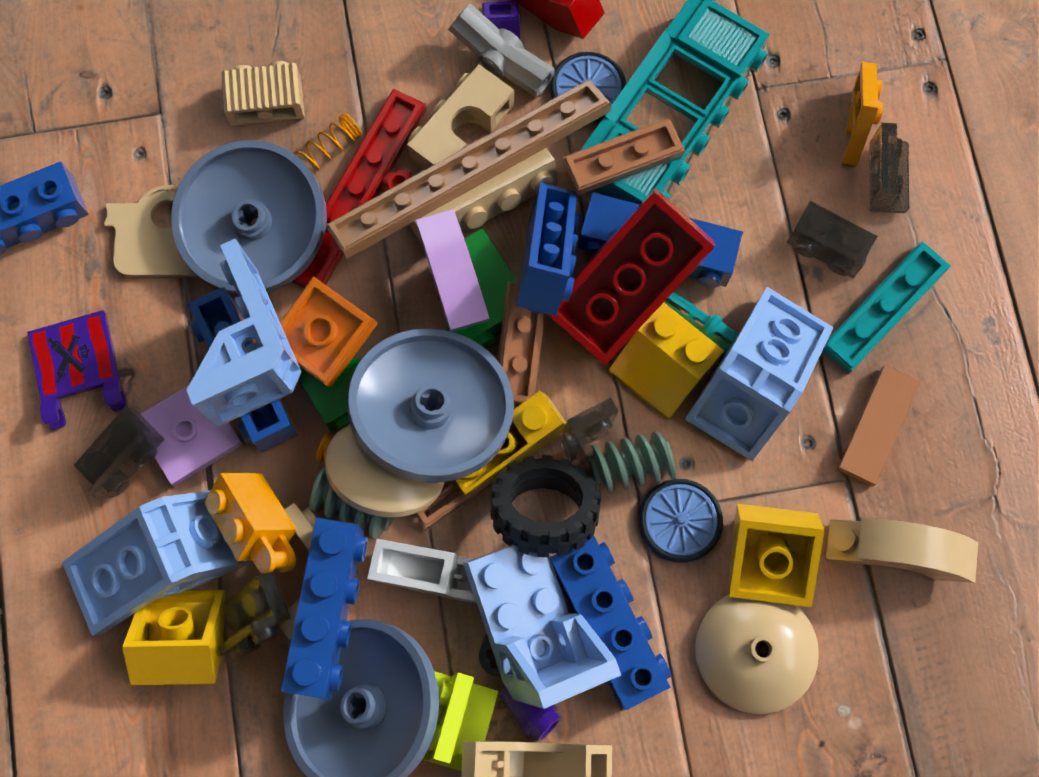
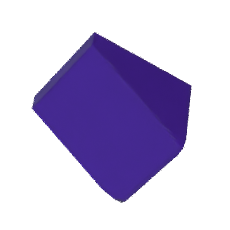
(503, 15)

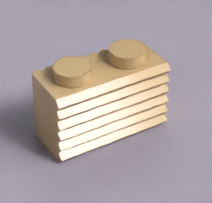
(262, 93)

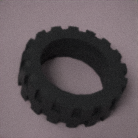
(541, 536)

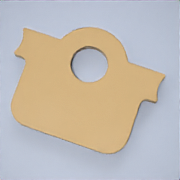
(140, 245)

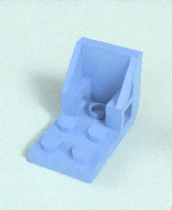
(760, 375)
(238, 377)
(146, 557)
(534, 638)

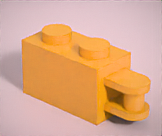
(252, 521)

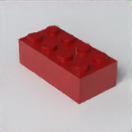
(632, 275)

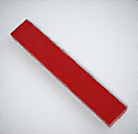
(365, 174)

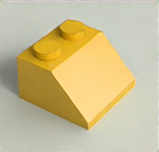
(665, 360)
(775, 555)
(176, 639)

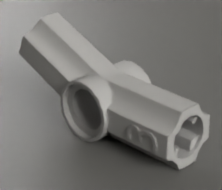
(501, 52)

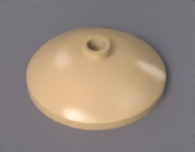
(368, 485)
(735, 671)

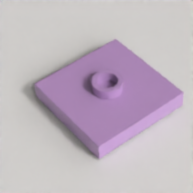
(189, 437)

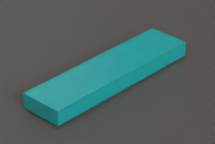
(885, 307)

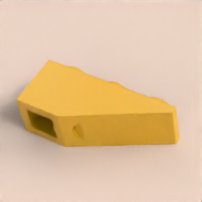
(532, 427)

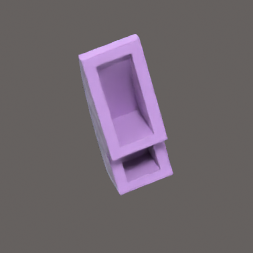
(452, 270)

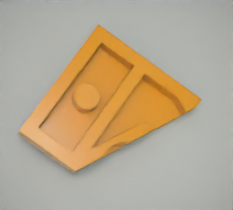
(863, 111)

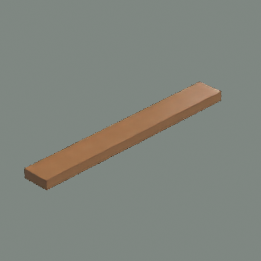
(467, 168)

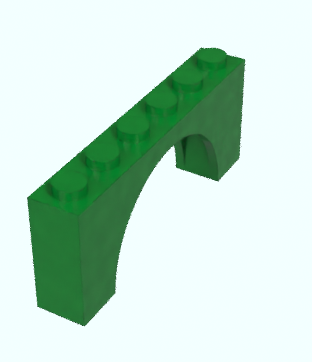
(492, 279)

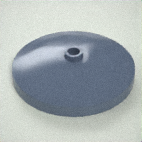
(230, 190)
(430, 405)
(378, 717)

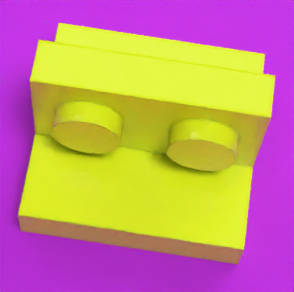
(462, 716)

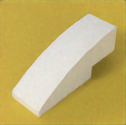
(421, 570)

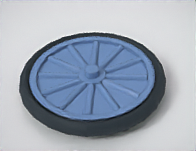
(588, 65)
(680, 520)

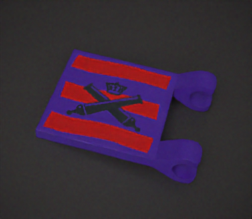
(74, 360)

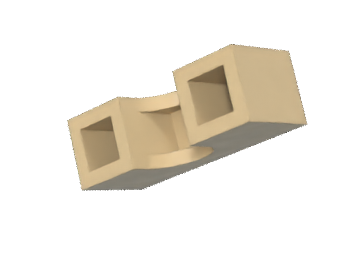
(477, 100)

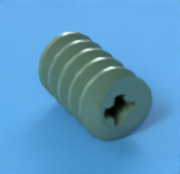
(632, 461)
(324, 496)

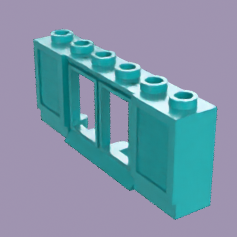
(711, 41)

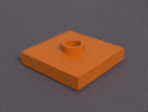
(325, 331)

